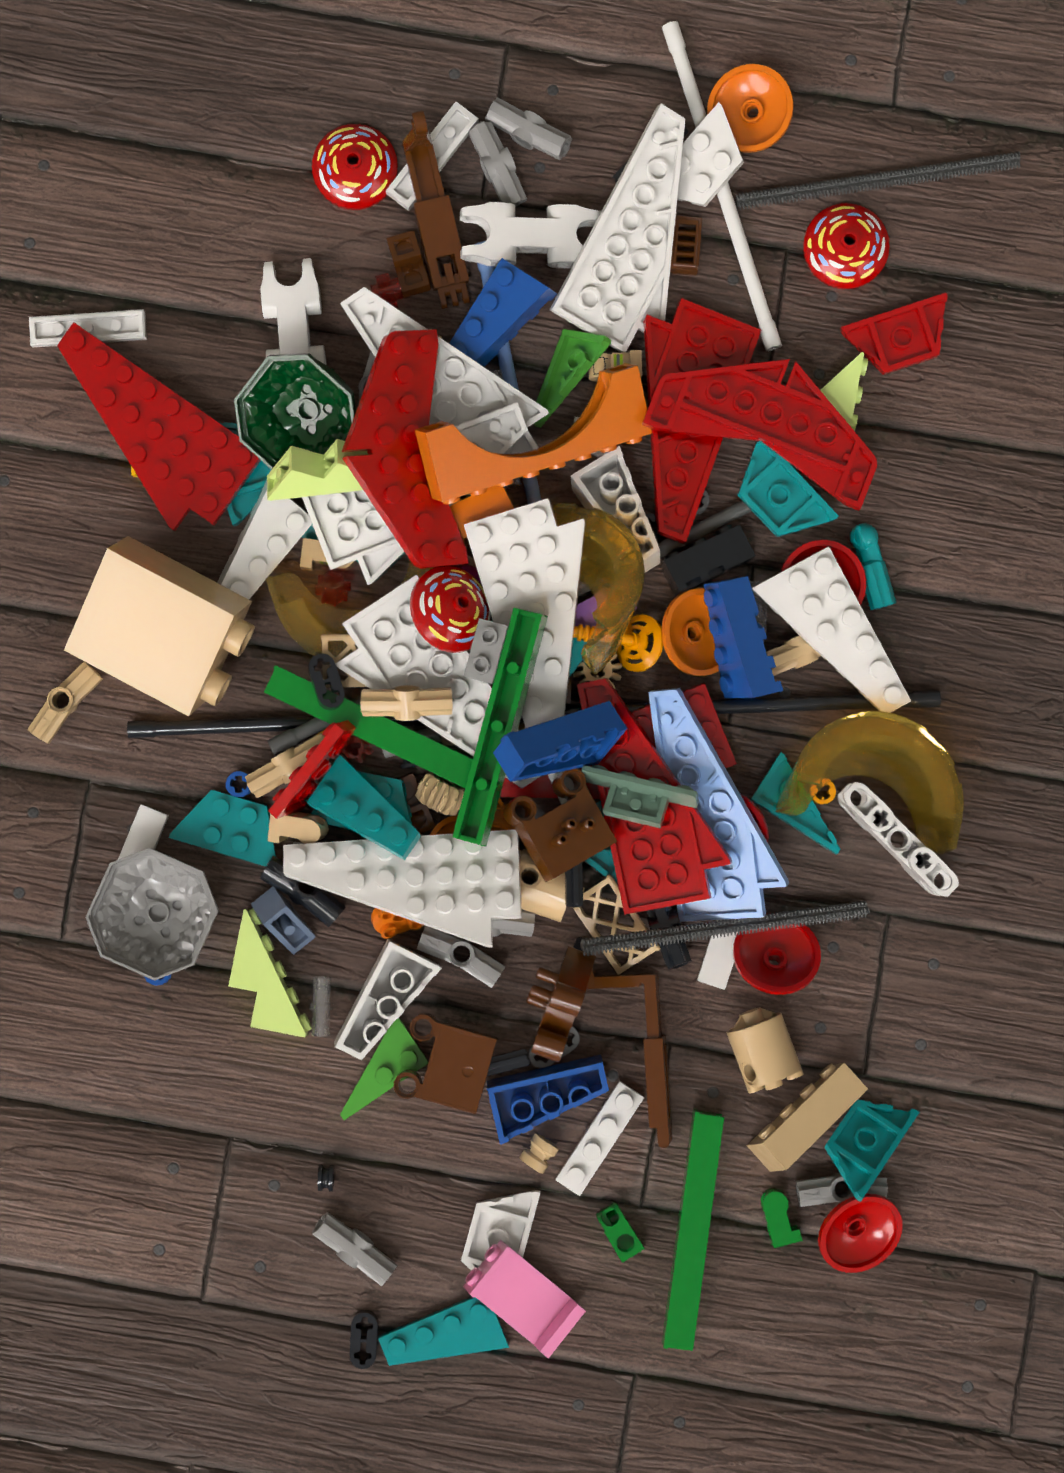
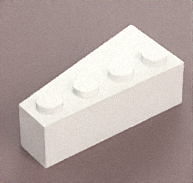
(610, 488)
(263, 543)
(387, 992)

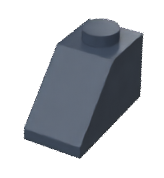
(282, 920)

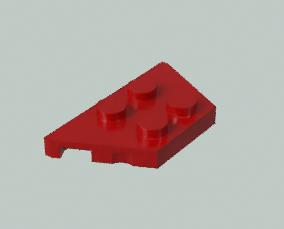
(900, 335)

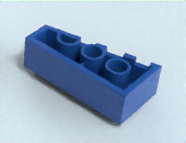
(500, 312)
(560, 743)
(543, 1094)

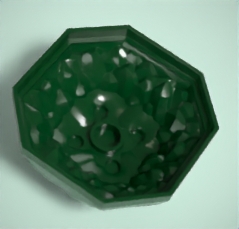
(293, 404)

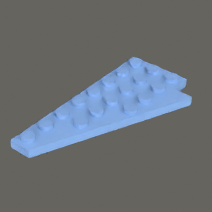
(695, 763)

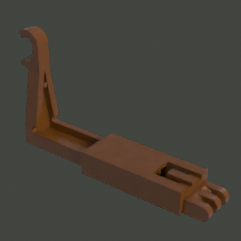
(434, 215)
(654, 1049)

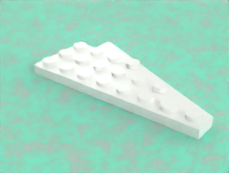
(629, 250)
(461, 385)
(353, 528)
(535, 568)
(397, 655)
(439, 884)

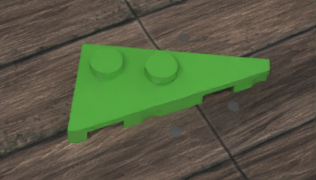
(571, 361)
(394, 1054)

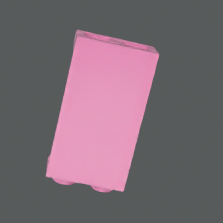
(523, 1298)

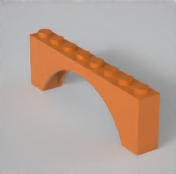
(611, 418)

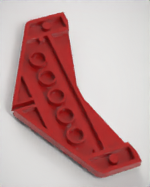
(788, 419)
(393, 472)

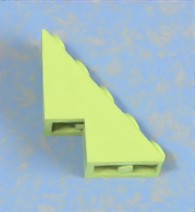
(845, 391)
(312, 474)
(258, 972)

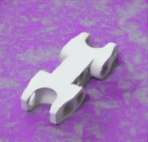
(514, 234)
(291, 308)
(912, 846)

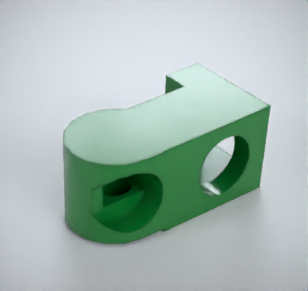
(775, 1208)
(619, 1232)

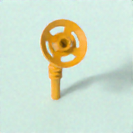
(633, 641)

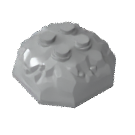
(152, 914)

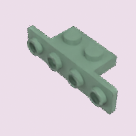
(638, 798)

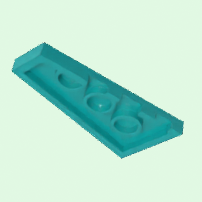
(360, 807)
(445, 1333)

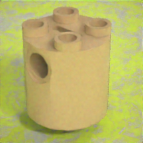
(541, 897)
(763, 1049)

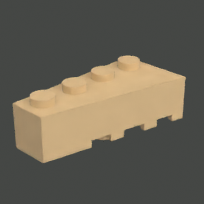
(807, 1118)

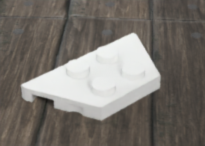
(708, 159)
(499, 1219)

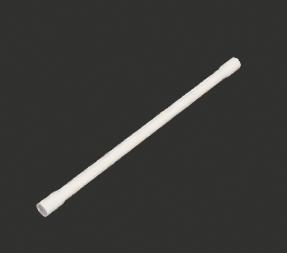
(767, 325)

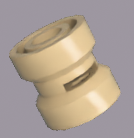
(540, 1151)

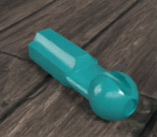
(878, 584)

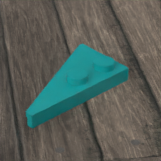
(808, 822)

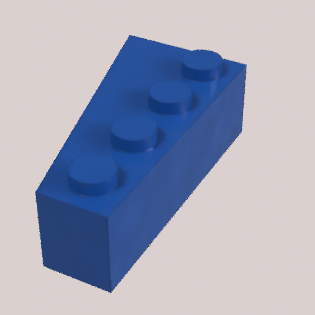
(739, 640)

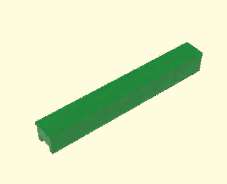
(500, 718)
(373, 729)
(692, 1230)

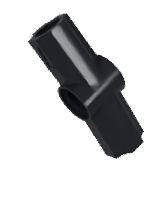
(318, 902)
(675, 954)

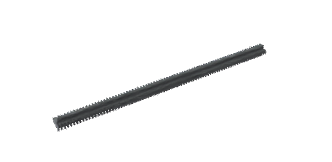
(873, 180)
(723, 927)

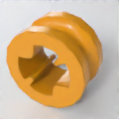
(831, 792)

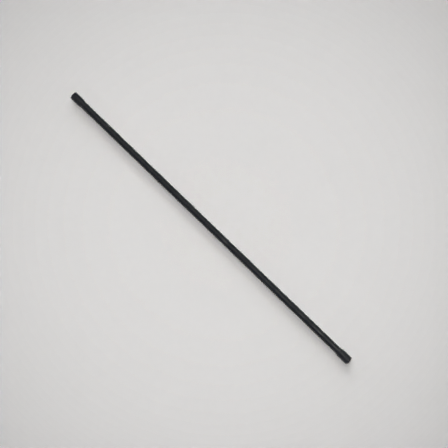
(153, 728)

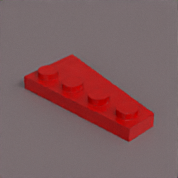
(290, 799)

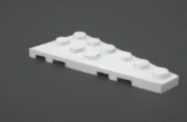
(829, 618)

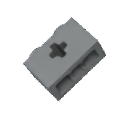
(486, 651)

